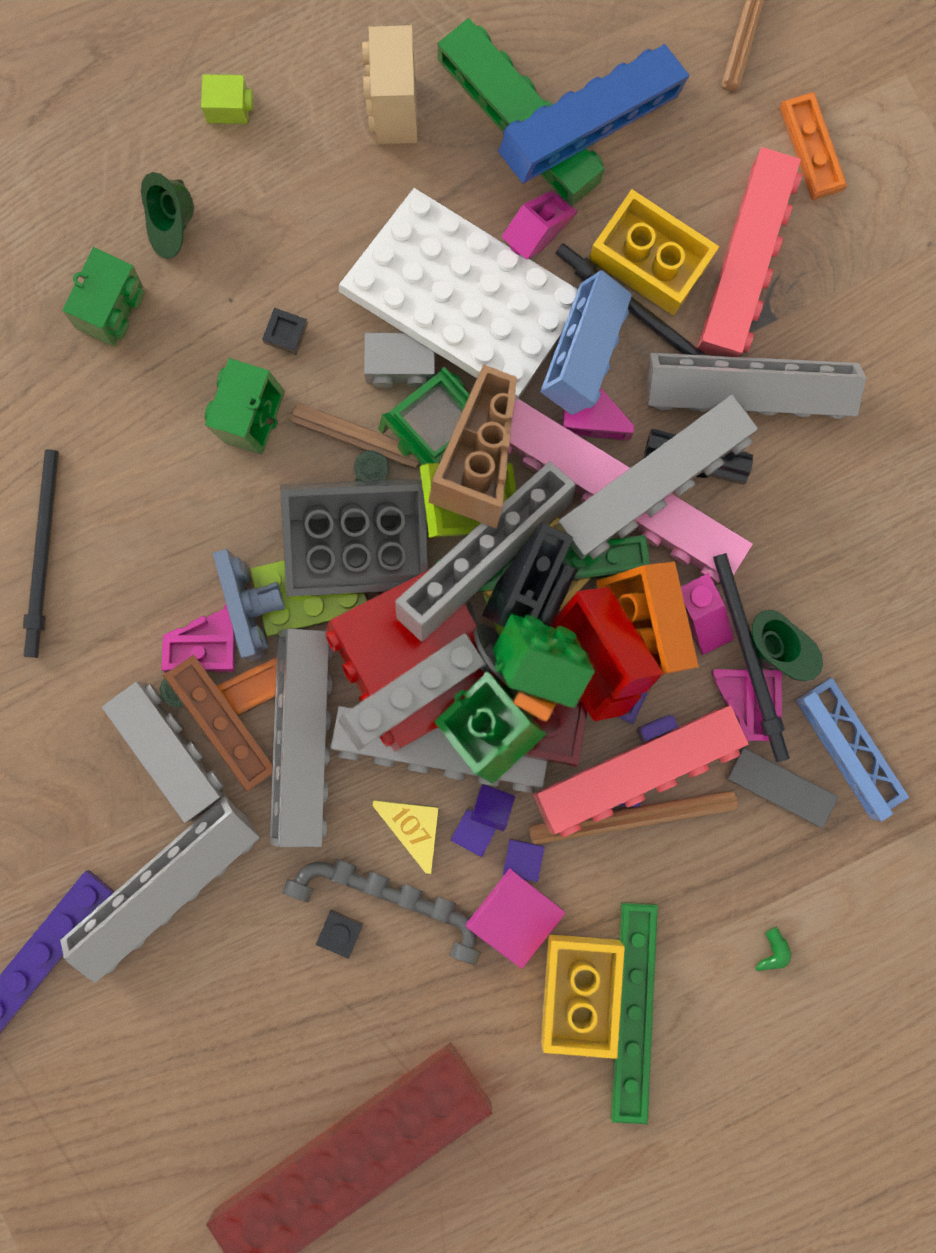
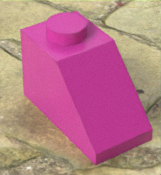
(538, 224)
(600, 421)
(706, 614)

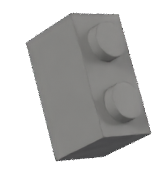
(397, 359)

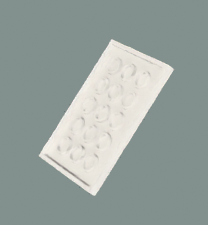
(460, 291)

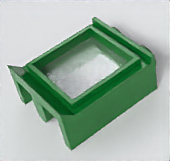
(427, 417)

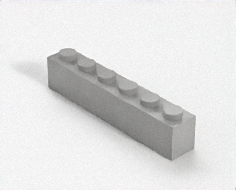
(756, 384)
(657, 477)
(483, 552)
(300, 739)
(436, 752)
(159, 890)

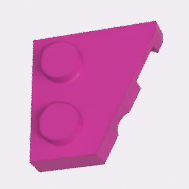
(207, 638)
(739, 693)

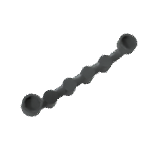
(378, 886)

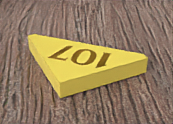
(414, 828)

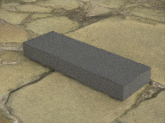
(782, 787)

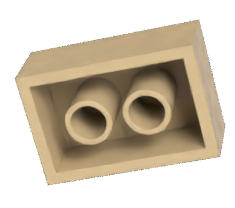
(390, 84)

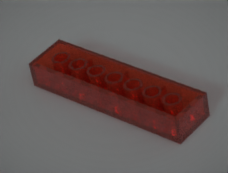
(354, 1159)

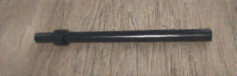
(586, 268)
(34, 621)
(771, 724)

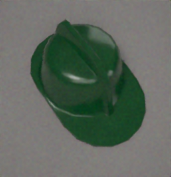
(167, 212)
(785, 647)

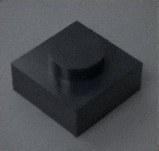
(285, 331)
(339, 934)

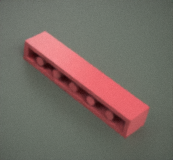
(749, 254)
(639, 770)

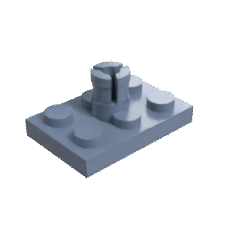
(246, 604)

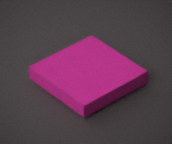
(515, 918)

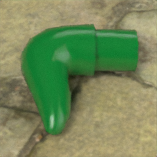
(781, 951)

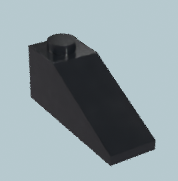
(529, 576)

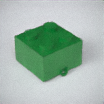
(104, 298)
(243, 405)
(542, 660)
(489, 728)

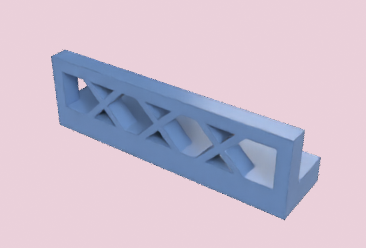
(844, 753)

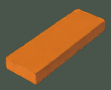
(813, 145)

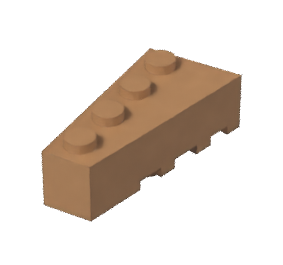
(475, 461)

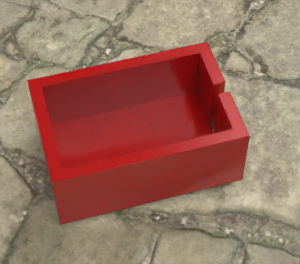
(613, 648)

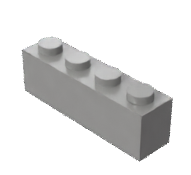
(411, 691)
(164, 750)

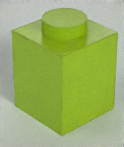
(226, 99)

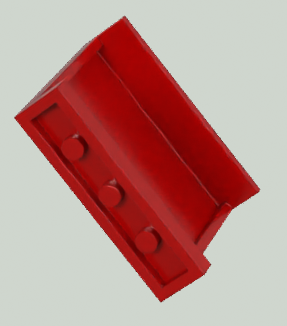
(382, 649)

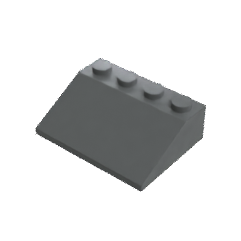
(352, 535)

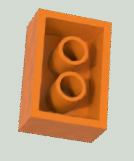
(658, 612)

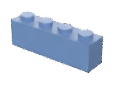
(587, 343)

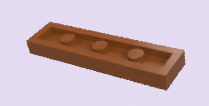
(219, 722)

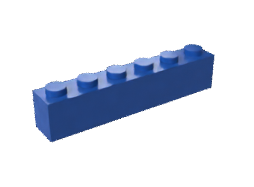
(592, 113)

